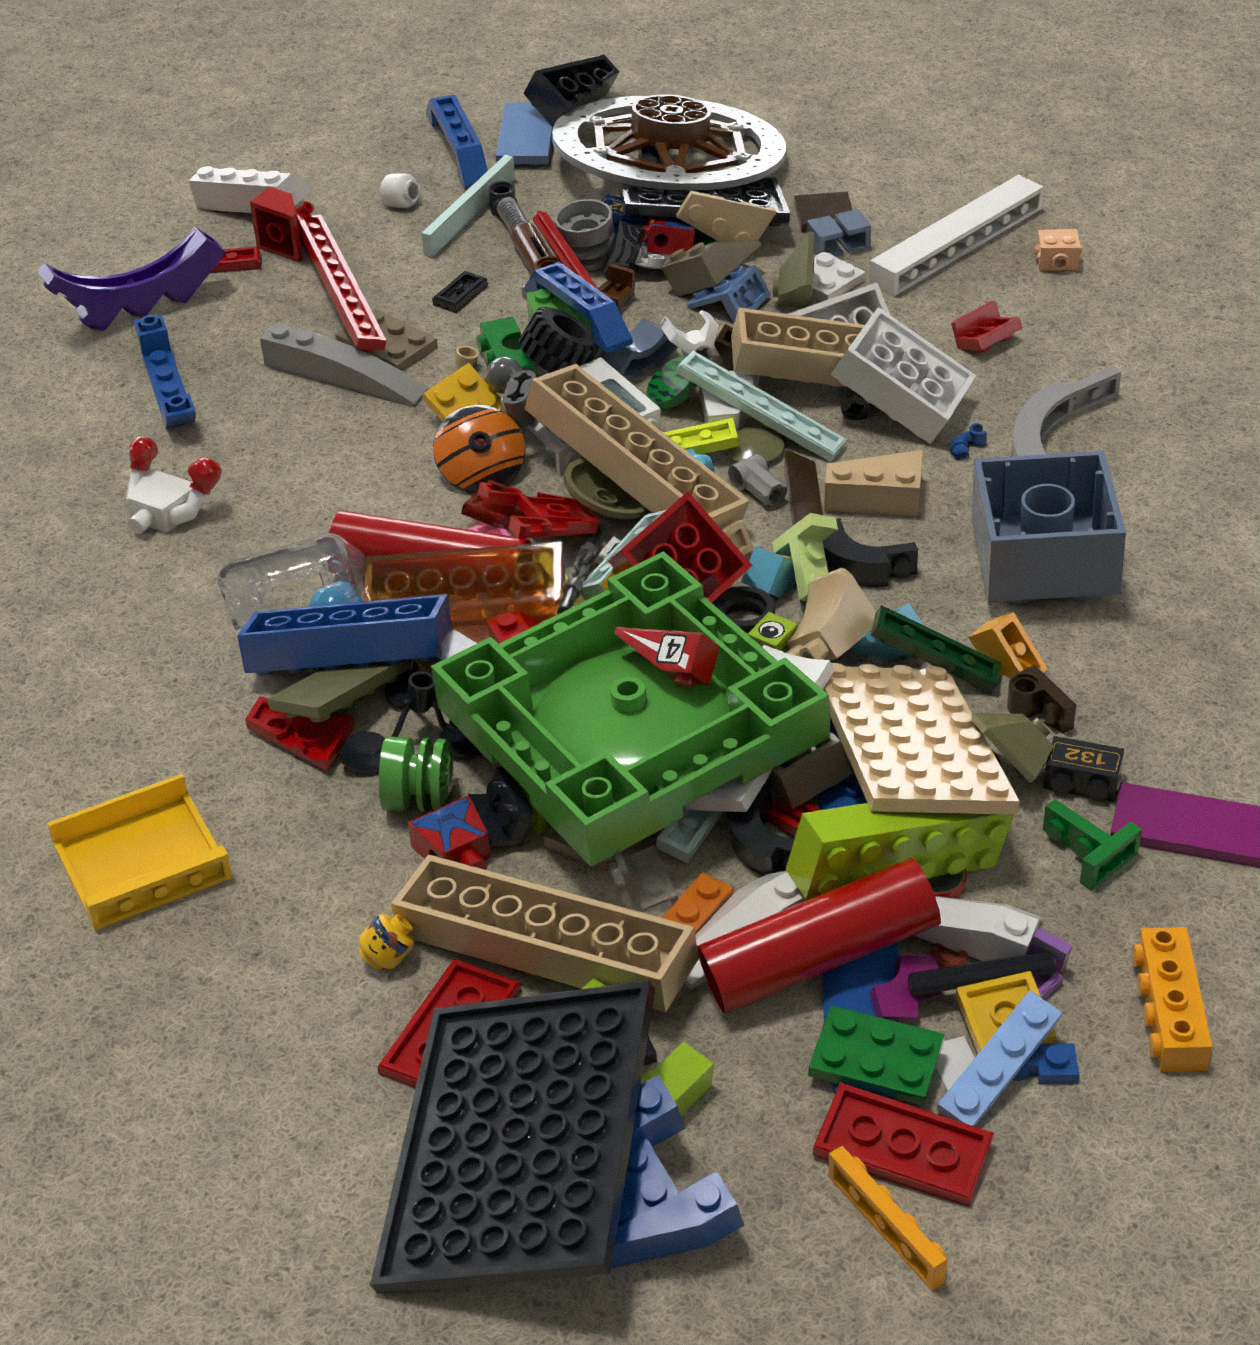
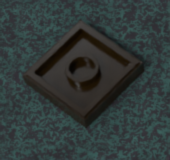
(820, 205)

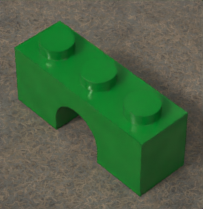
(501, 339)

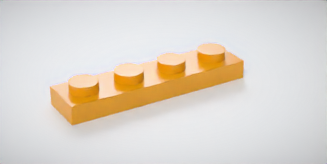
(881, 1211)

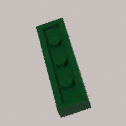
(936, 649)

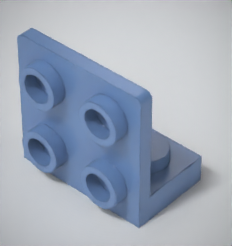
(739, 289)

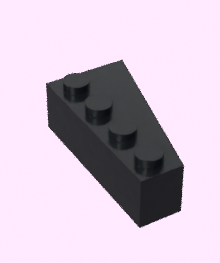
(570, 85)

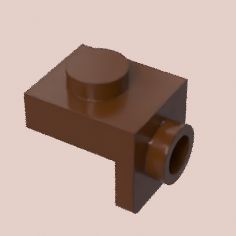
(619, 284)

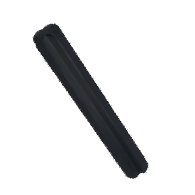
(961, 975)

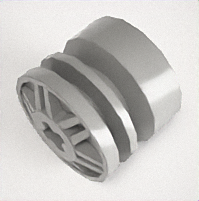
(587, 230)

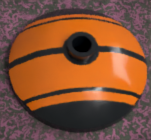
(467, 464)

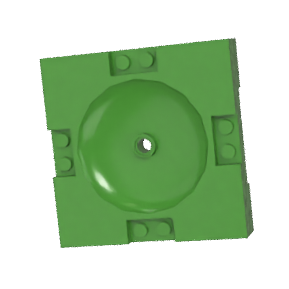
(608, 733)

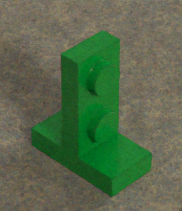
(1097, 849)

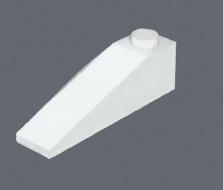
(747, 905)
(982, 928)

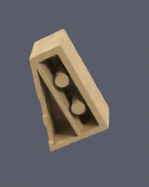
(875, 485)

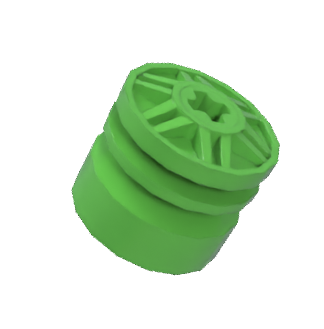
(411, 774)

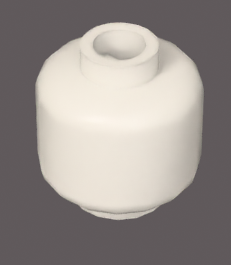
(399, 190)

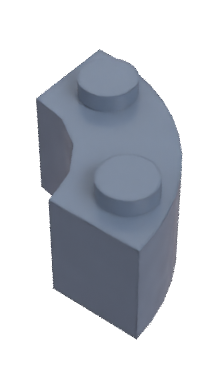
(648, 349)

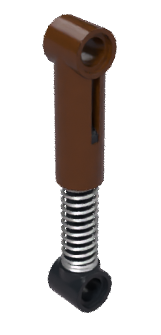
(523, 234)

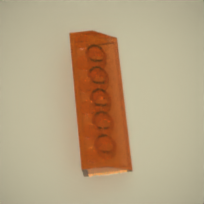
(476, 580)

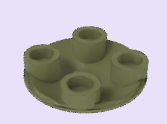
(756, 441)

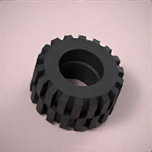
(557, 340)

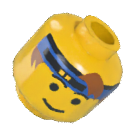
(386, 941)

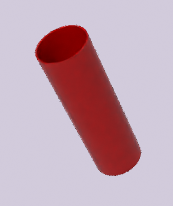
(389, 536)
(819, 935)

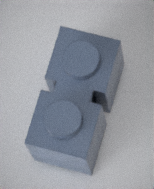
(848, 228)

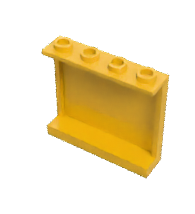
(138, 852)

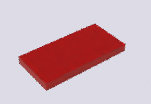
(457, 986)
(905, 1143)

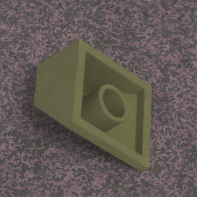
(797, 276)
(1017, 739)

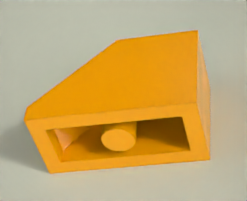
(1007, 643)

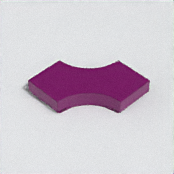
(893, 998)

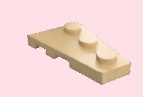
(725, 218)

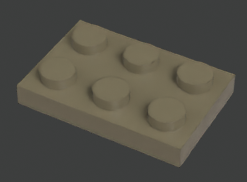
(403, 341)

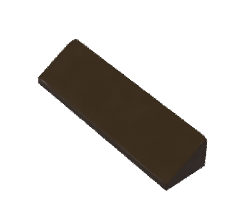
(802, 486)

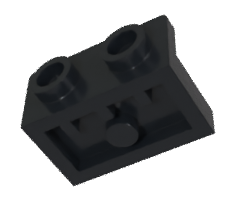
(503, 810)

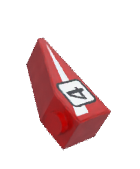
(681, 655)

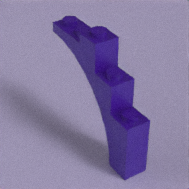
(172, 275)

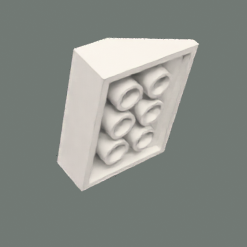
(903, 375)

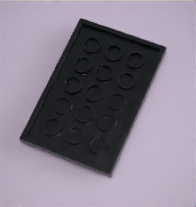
(665, 204)

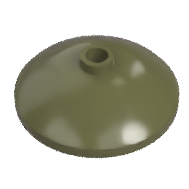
(600, 493)

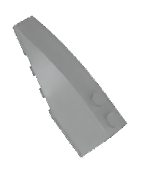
(337, 364)

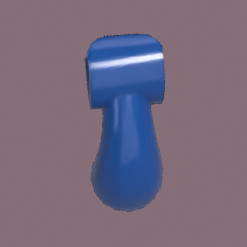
(975, 436)

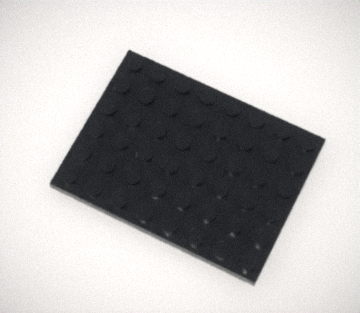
(517, 1141)

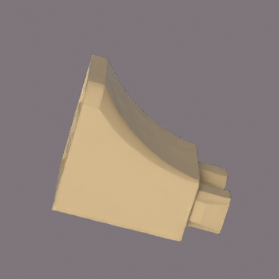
(833, 617)

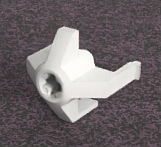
(695, 340)

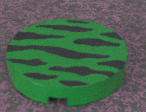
(667, 387)

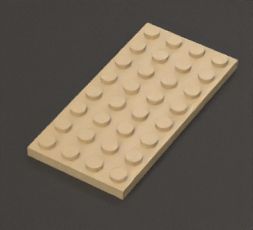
(915, 742)

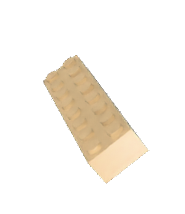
(628, 445)
(545, 929)

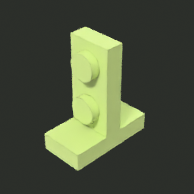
(806, 548)

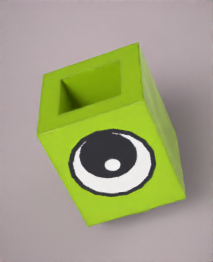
(774, 632)

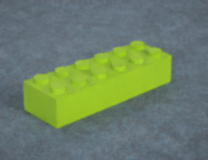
(855, 842)

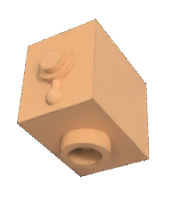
(1056, 248)

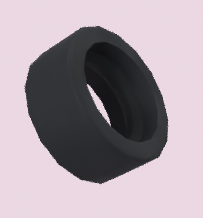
(748, 599)

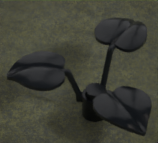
(411, 691)

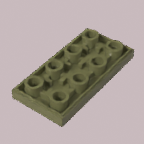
(333, 689)

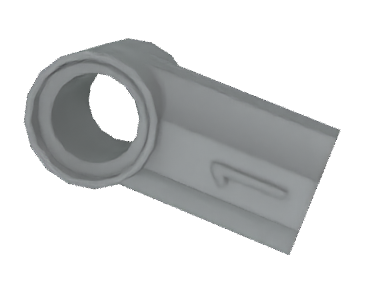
(755, 477)

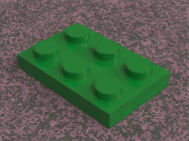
(876, 1055)

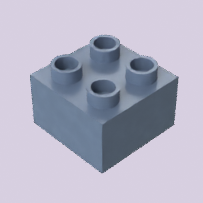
(1047, 527)

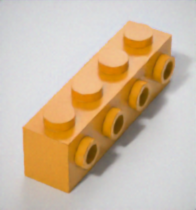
(1173, 1000)

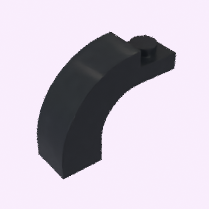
(869, 564)
(753, 842)

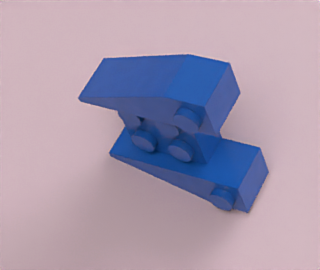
(653, 1214)

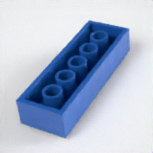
(344, 634)

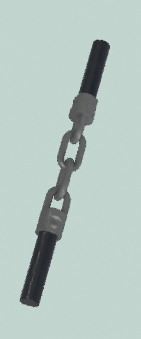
(574, 585)

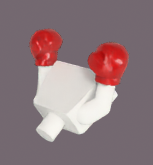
(163, 499)

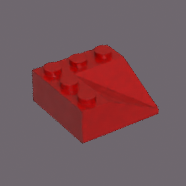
(692, 542)

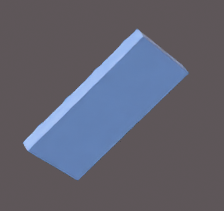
(524, 135)

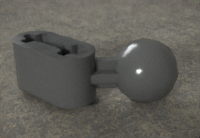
(508, 378)

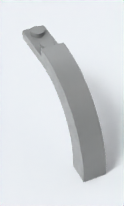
(1057, 403)

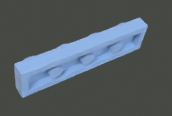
(1000, 1060)

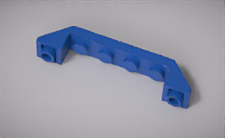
(461, 136)
(607, 323)
(163, 373)

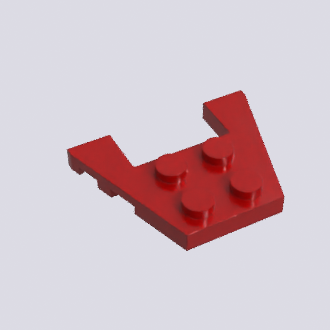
(545, 513)

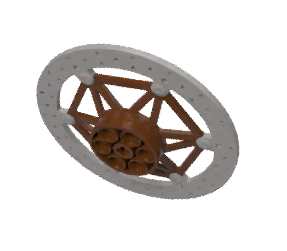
(669, 124)

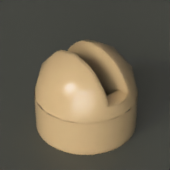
(465, 355)

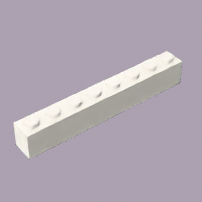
(955, 235)

